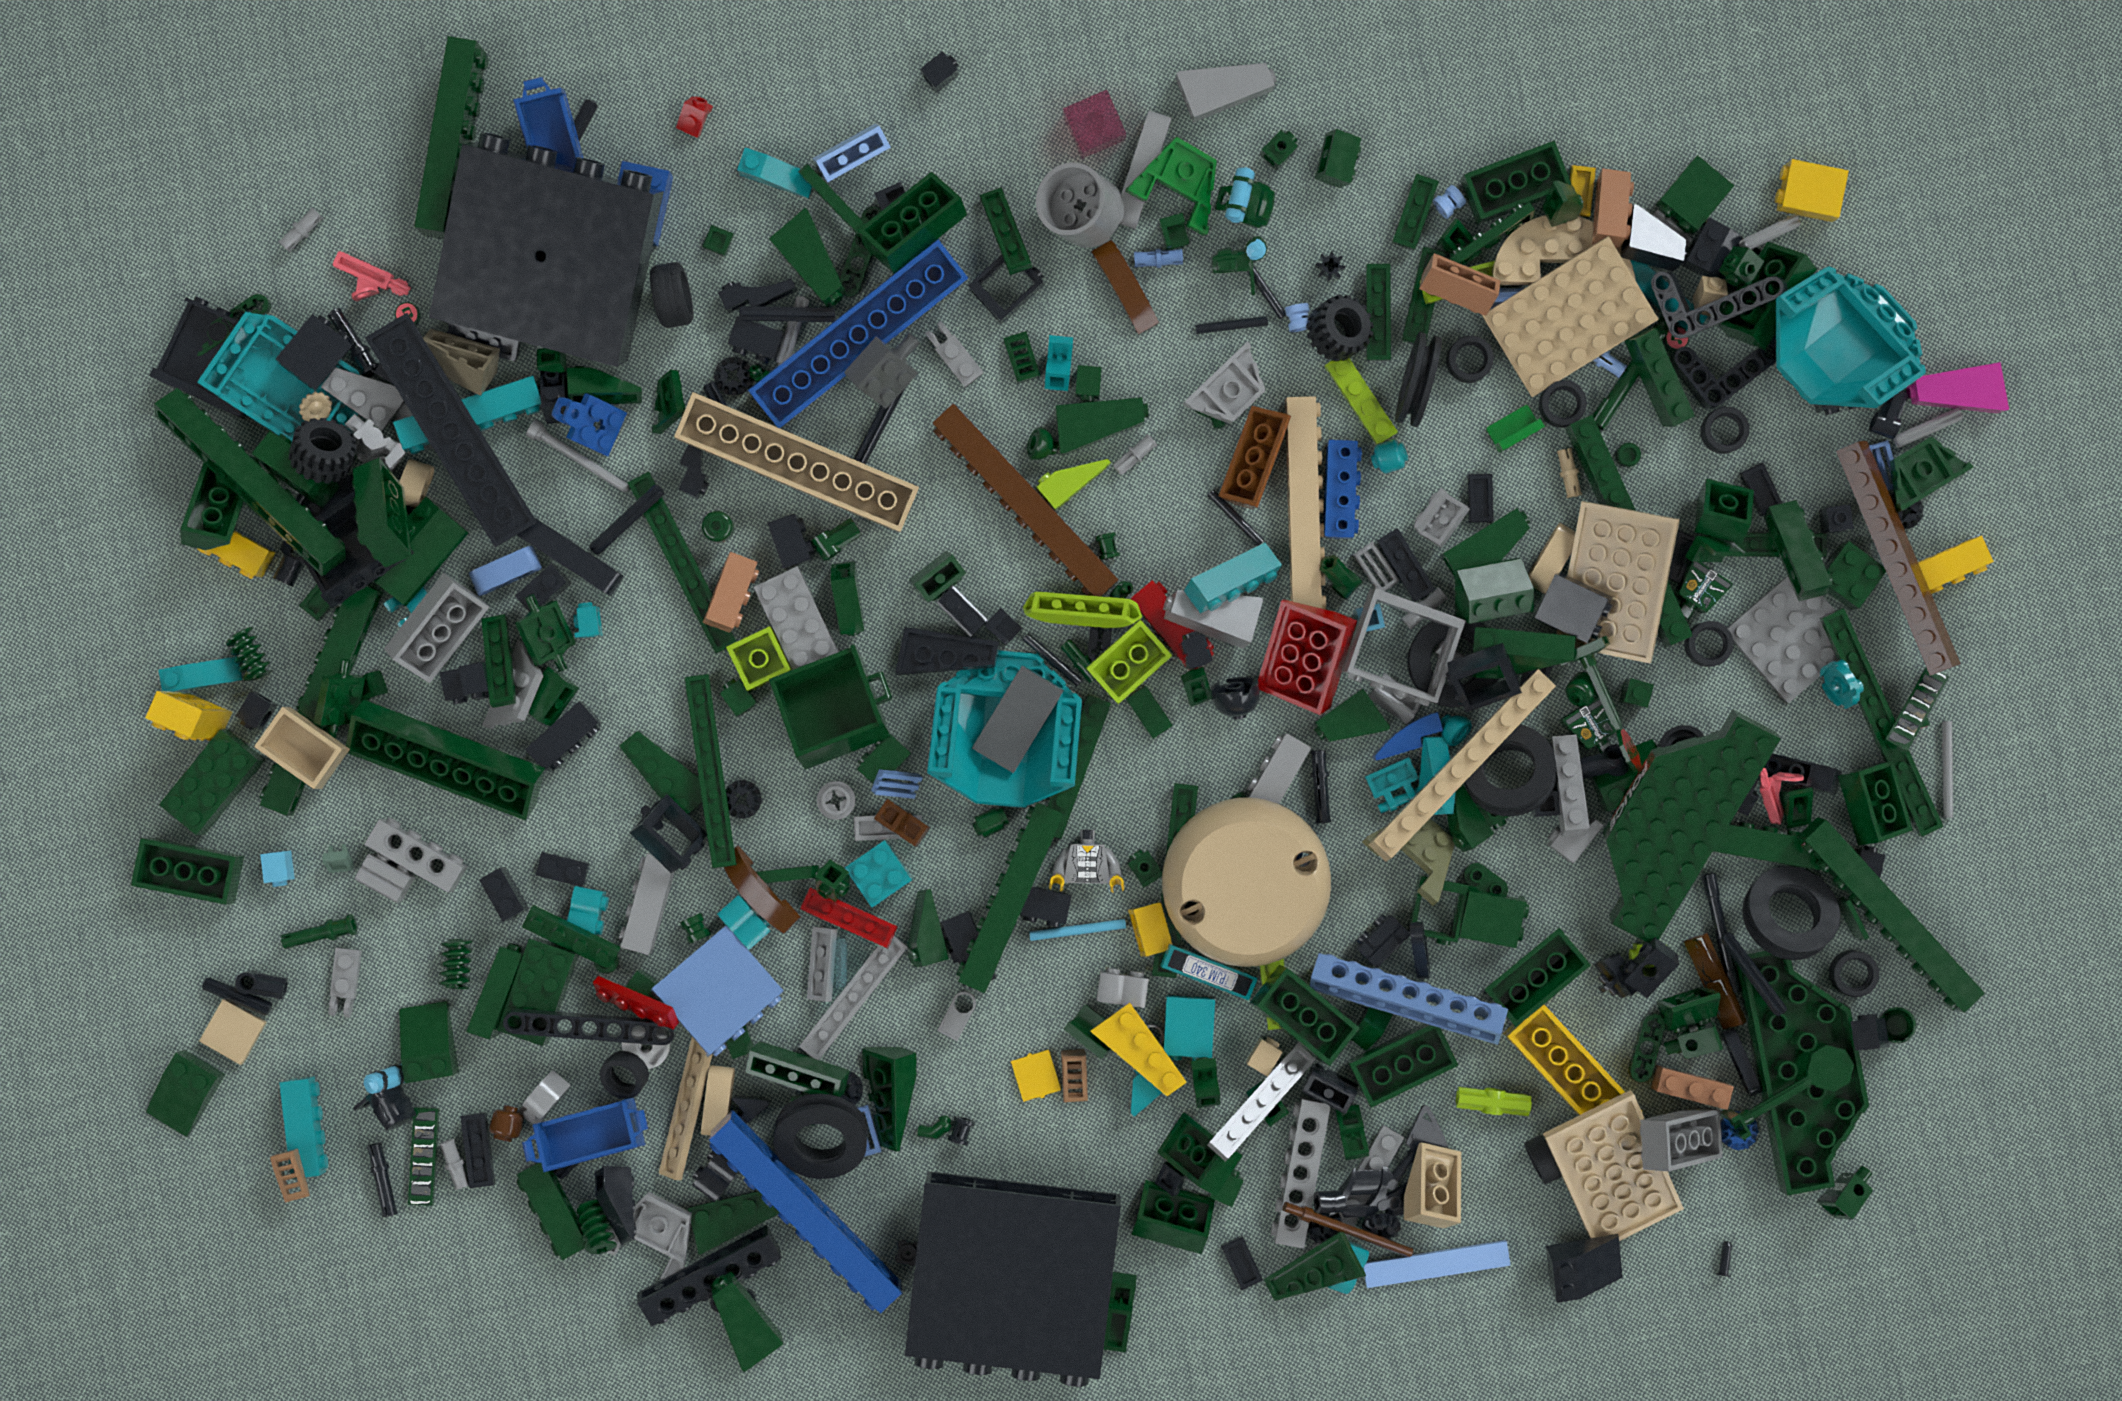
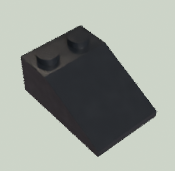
(1710, 249)
(1583, 1266)

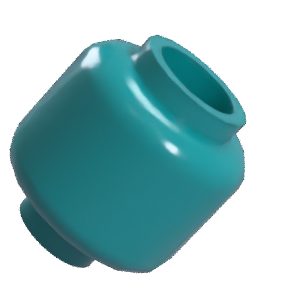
(1389, 456)

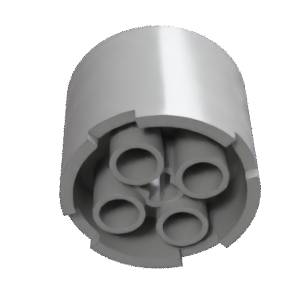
(1065, 195)

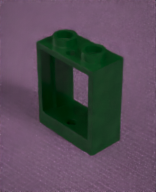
(1442, 938)

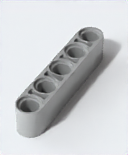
(1148, 147)

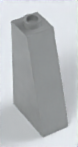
(1222, 88)
(1230, 623)

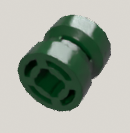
(695, 928)

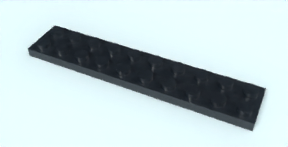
(451, 430)

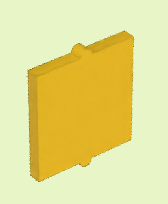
(1036, 1075)

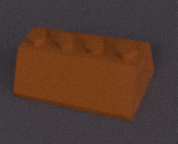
(1254, 457)

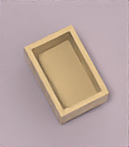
(301, 748)

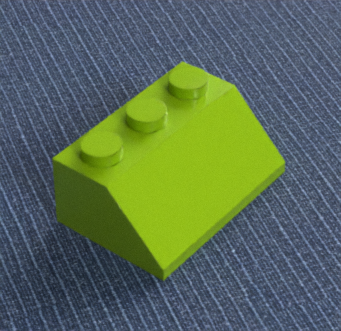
(1129, 661)

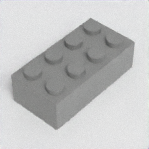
(796, 618)
(436, 628)
(1681, 1139)

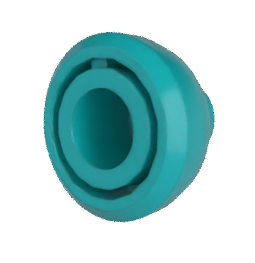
(1455, 728)

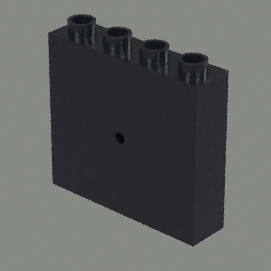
(546, 250)
(1012, 1277)

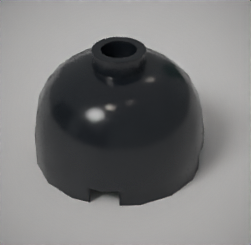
(1237, 697)

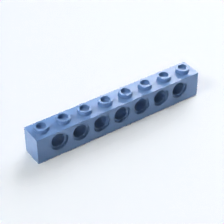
(1416, 1008)

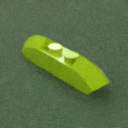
(1081, 610)

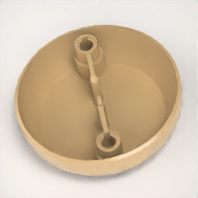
(1246, 885)

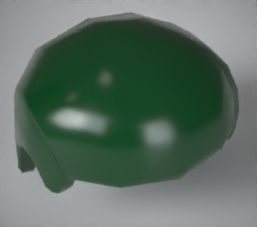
(1899, 1024)

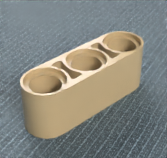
(1552, 557)
(717, 1097)

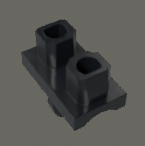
(1612, 977)

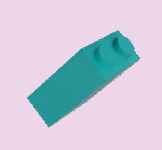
(1188, 1026)

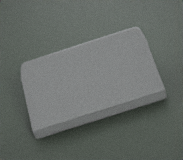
(1400, 707)

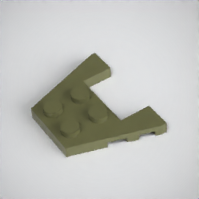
(1430, 850)

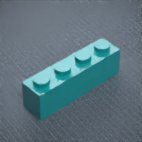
(1232, 578)
(303, 1124)

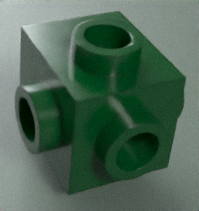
(1741, 266)
(832, 881)

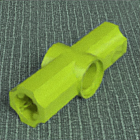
(1493, 1101)

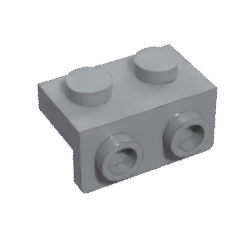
(1440, 518)

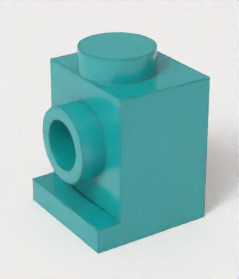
(588, 621)

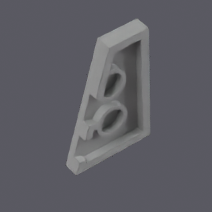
(365, 396)

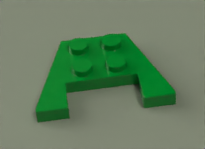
(1185, 172)

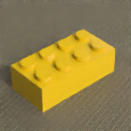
(187, 715)

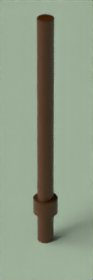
(1307, 1214)

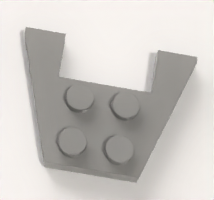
(661, 1228)

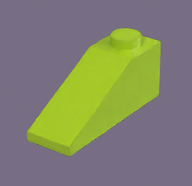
(1067, 482)

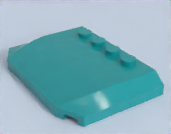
(258, 386)

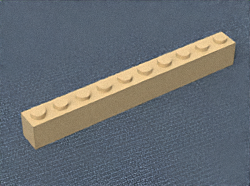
(1304, 501)
(1461, 766)

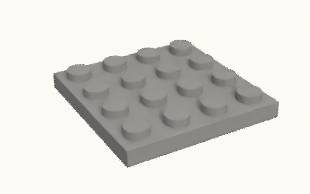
(1785, 639)

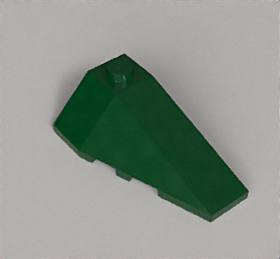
(1525, 649)

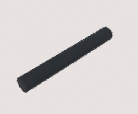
(1268, 294)
(1231, 325)
(1235, 517)
(1052, 659)

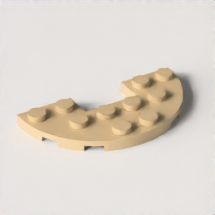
(1541, 243)

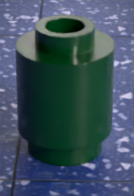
(990, 822)

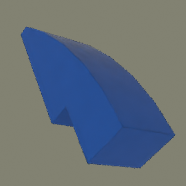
(1409, 736)

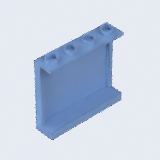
(718, 991)

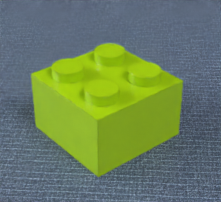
(759, 658)

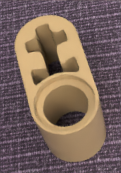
(416, 481)

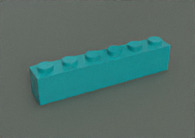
(490, 407)

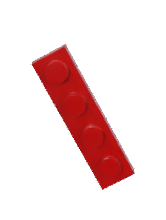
(849, 918)
(635, 1002)

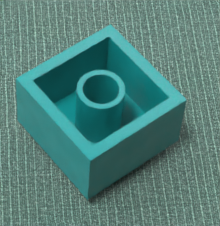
(879, 873)

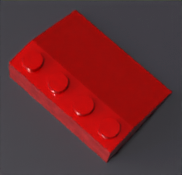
(1306, 655)

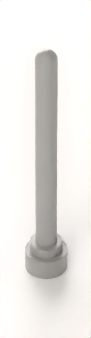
(537, 432)

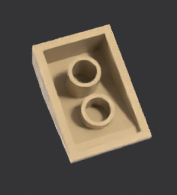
(1434, 1187)

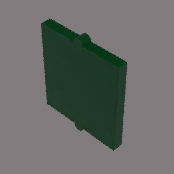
(1852, 918)

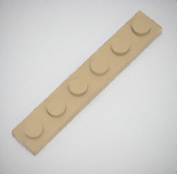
(685, 1112)

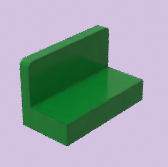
(1514, 428)

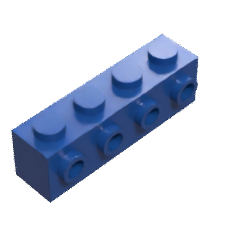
(1340, 489)

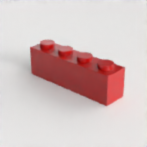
(1151, 603)

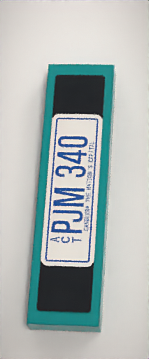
(1208, 972)

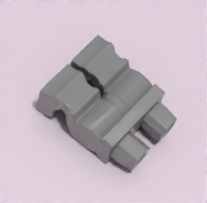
(372, 444)

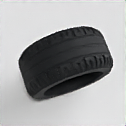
(671, 295)

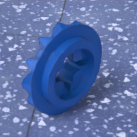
(1735, 1142)

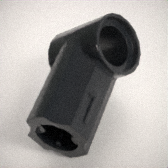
(1887, 420)
(1609, 762)
(263, 985)

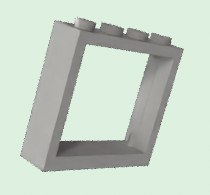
(1439, 676)

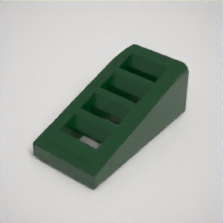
(1027, 376)

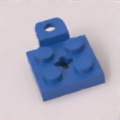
(582, 417)

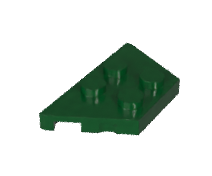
(1924, 471)

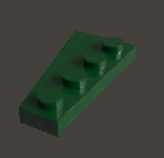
(1519, 214)
(663, 772)
(727, 1218)
(1319, 1268)

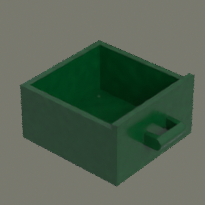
(831, 707)

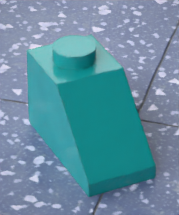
(1142, 1093)

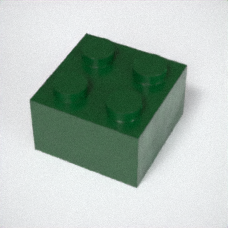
(1724, 511)
(1853, 575)

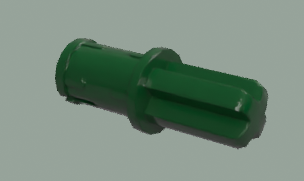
(1078, 659)

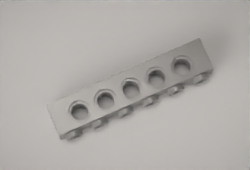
(1295, 1234)

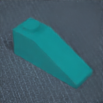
(773, 173)
(199, 675)
(1434, 757)

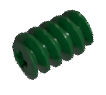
(248, 655)
(455, 963)
(595, 1228)

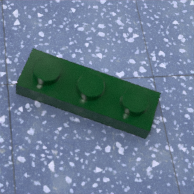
(1415, 212)

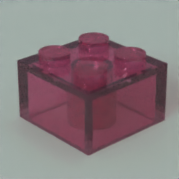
(1094, 124)

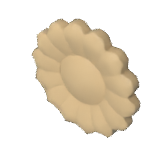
(315, 406)

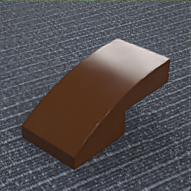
(902, 823)

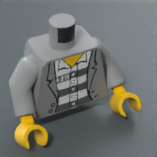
(1087, 864)

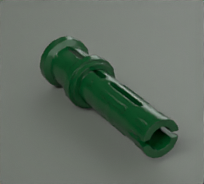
(330, 929)

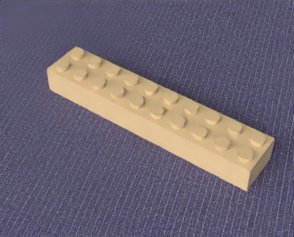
(796, 462)

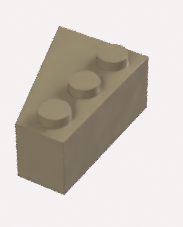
(464, 360)

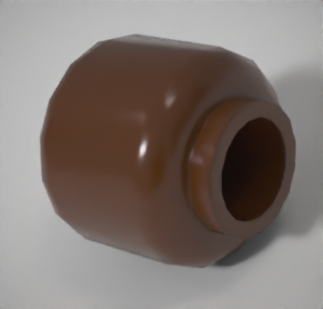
(506, 1123)

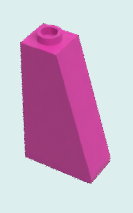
(1966, 389)

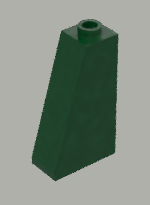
(807, 254)
(1093, 422)
(1488, 544)
(496, 992)
(745, 1322)

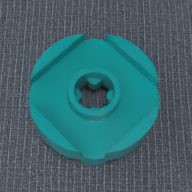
(1841, 684)

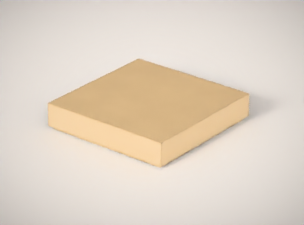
(233, 1031)

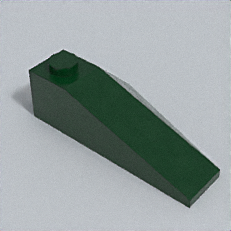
(892, 1083)

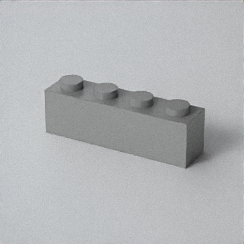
(1278, 769)
(1570, 786)
(648, 906)

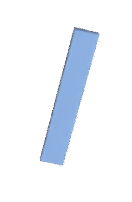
(1436, 1264)

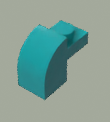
(1058, 363)

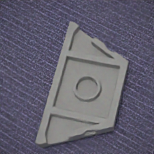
(1229, 388)
(526, 682)

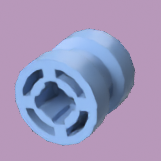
(1449, 201)
(1298, 317)

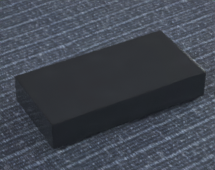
(1765, 493)
(1480, 498)
(1679, 561)
(1241, 1262)

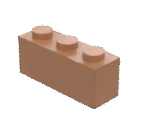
(1612, 206)
(1460, 284)
(731, 592)
(1692, 1087)

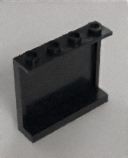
(181, 365)
(359, 565)

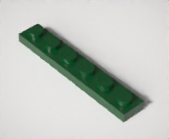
(1091, 724)

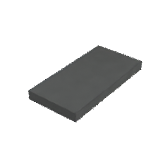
(1017, 719)

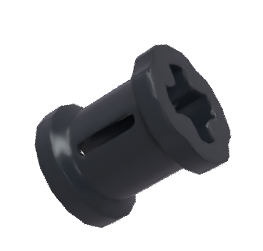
(961, 1130)

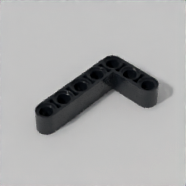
(1714, 308)
(1719, 385)

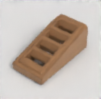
(1074, 1055)
(276, 1161)

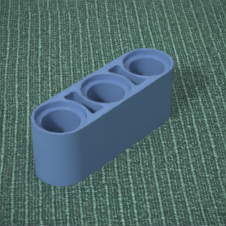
(505, 570)

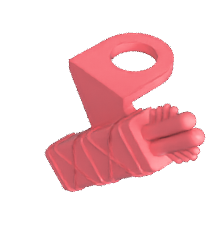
(369, 277)
(1770, 791)

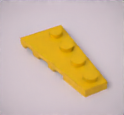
(1136, 1045)

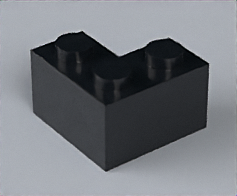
(465, 683)

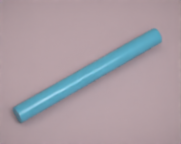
(1077, 929)

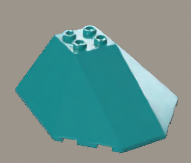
(1845, 341)
(961, 714)

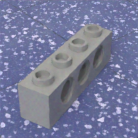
(381, 842)

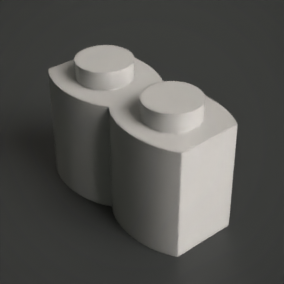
(1122, 988)

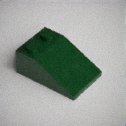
(1689, 1008)
(427, 1042)
(184, 1092)
(1189, 1153)

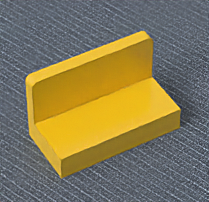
(1150, 929)

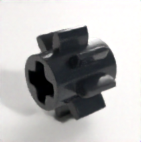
(1335, 263)

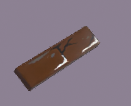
(1714, 978)

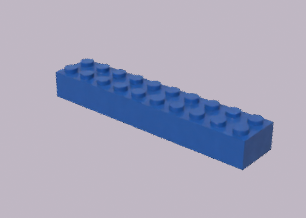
(880, 314)
(806, 1212)

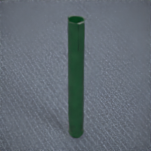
(1609, 406)

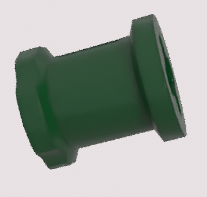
(1107, 546)

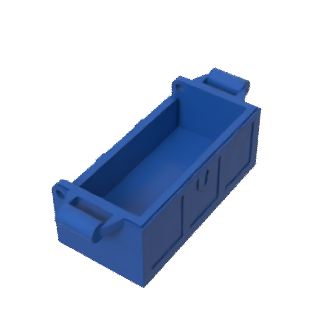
(548, 121)
(587, 1135)

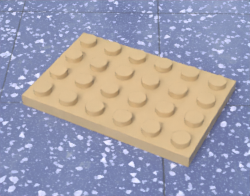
(1570, 316)
(1629, 560)
(1605, 1170)

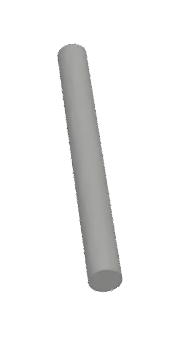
(1947, 749)

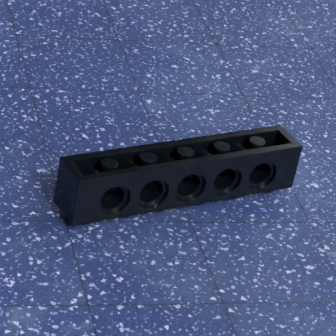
(714, 1264)

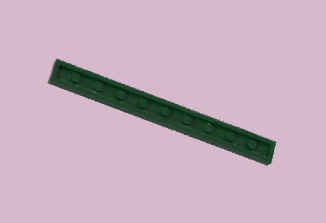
(1880, 721)

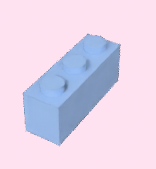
(851, 152)

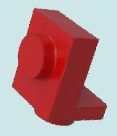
(693, 116)

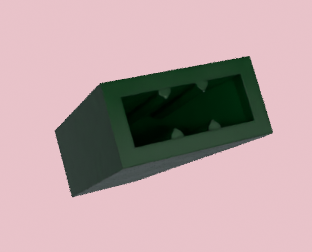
(847, 598)
(1351, 719)

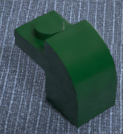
(1205, 1082)

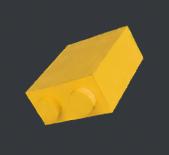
(1811, 190)

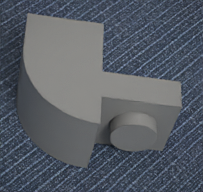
(544, 1098)

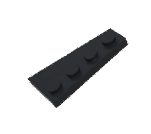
(940, 652)

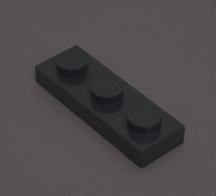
(508, 347)
(1405, 565)
(477, 1150)

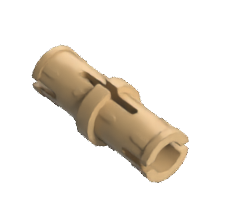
(1569, 473)

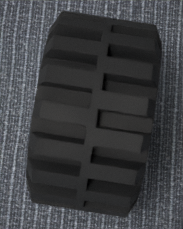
(1352, 318)
(322, 450)

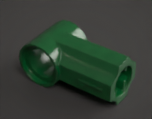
(832, 541)
(1342, 578)

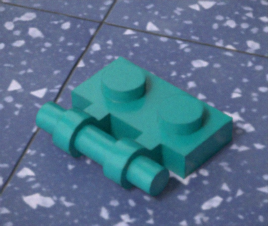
(1390, 779)

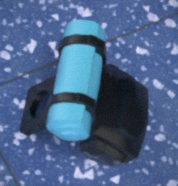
(387, 1097)

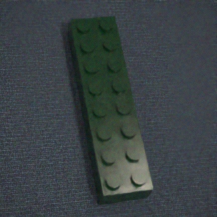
(451, 127)
(444, 759)

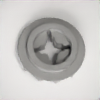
(826, 794)

